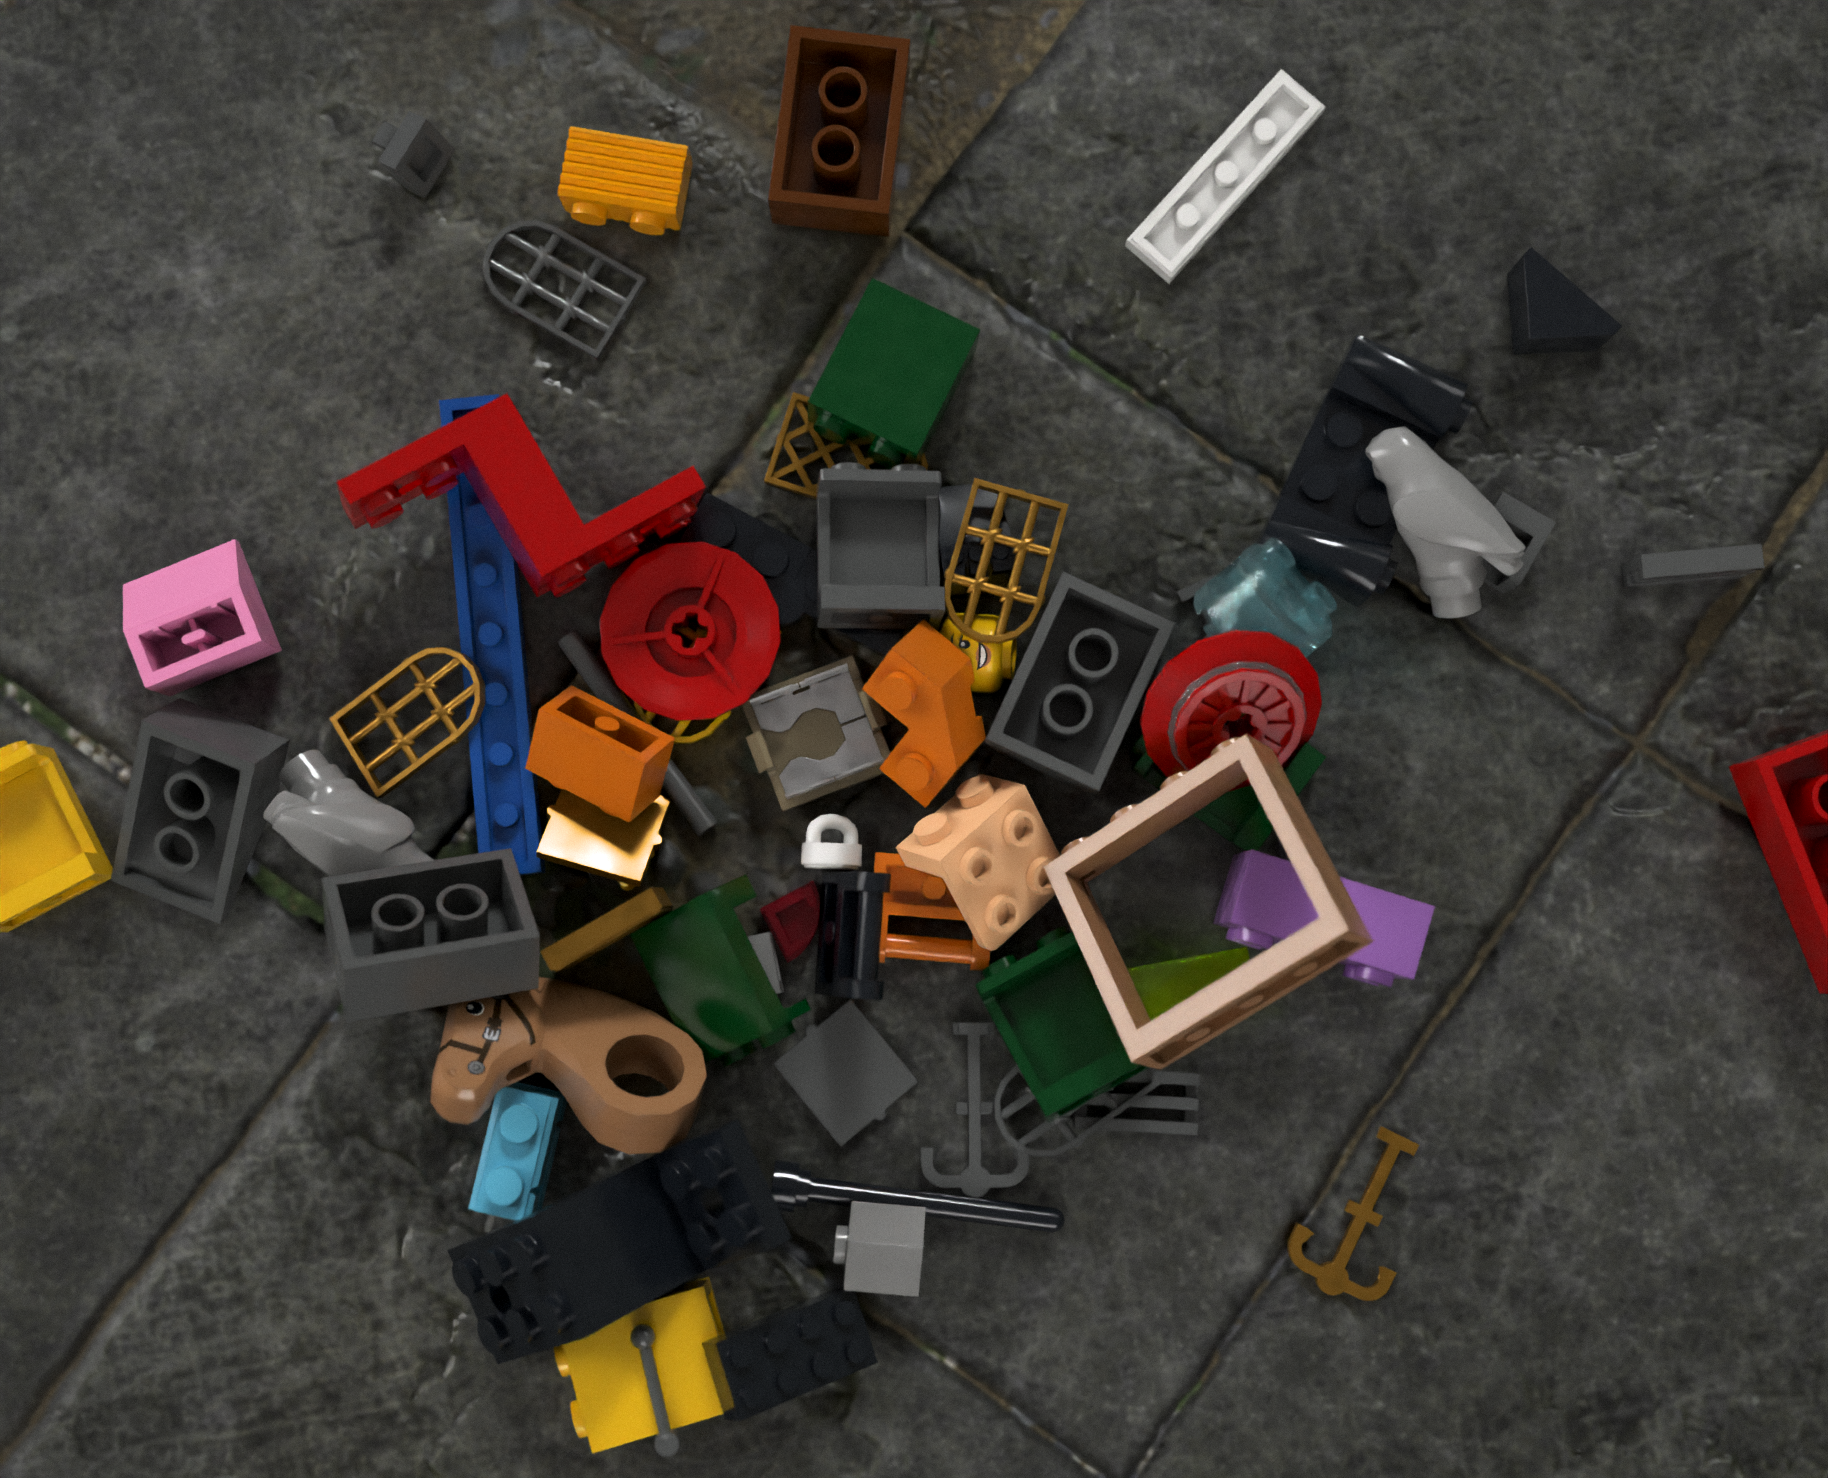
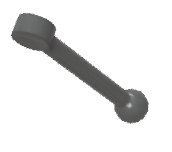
(667, 1440)

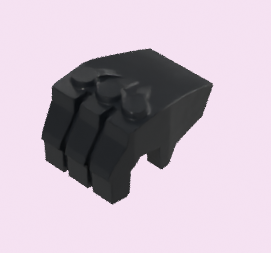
(951, 513)

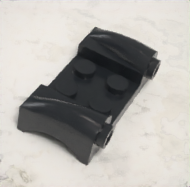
(1331, 503)

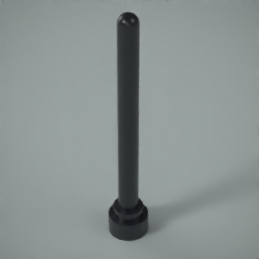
(797, 1187)

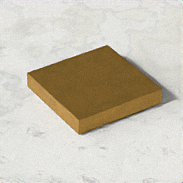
(607, 929)

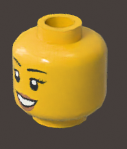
(989, 661)

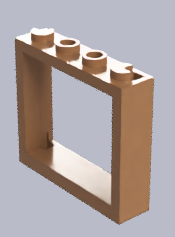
(1255, 983)

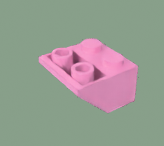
(196, 620)

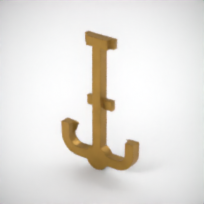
(1331, 1275)

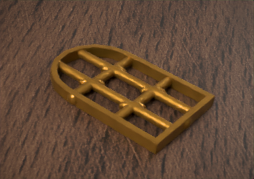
(1020, 546)
(388, 716)

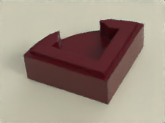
(794, 919)

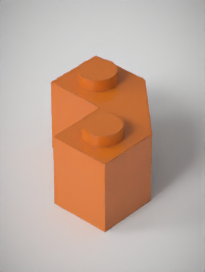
(929, 691)

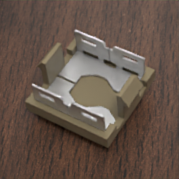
(816, 733)

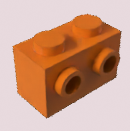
(599, 753)

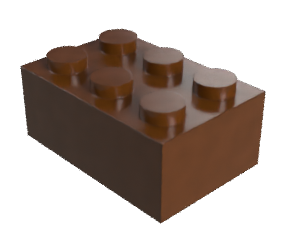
(839, 130)

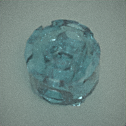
(1268, 595)

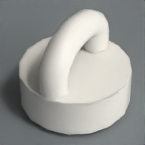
(831, 855)

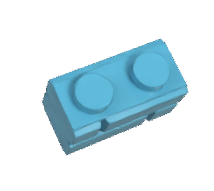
(518, 1151)

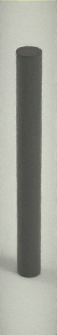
(606, 690)

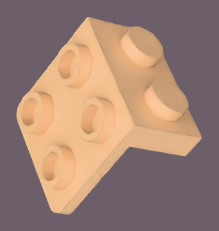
(990, 855)

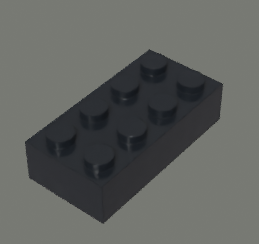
(789, 1353)

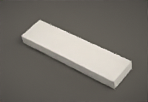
(1225, 176)

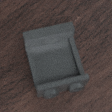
(878, 547)

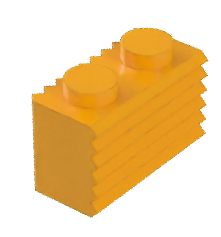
(624, 180)

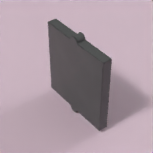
(845, 1072)

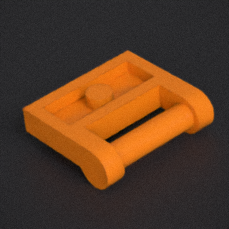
(922, 896)

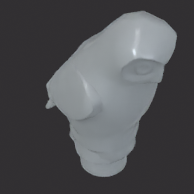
(1442, 522)
(337, 822)

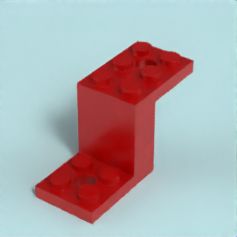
(519, 497)

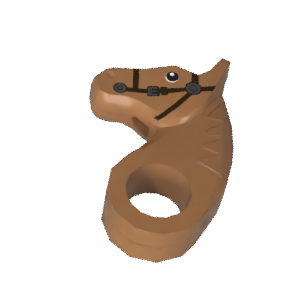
(579, 1044)

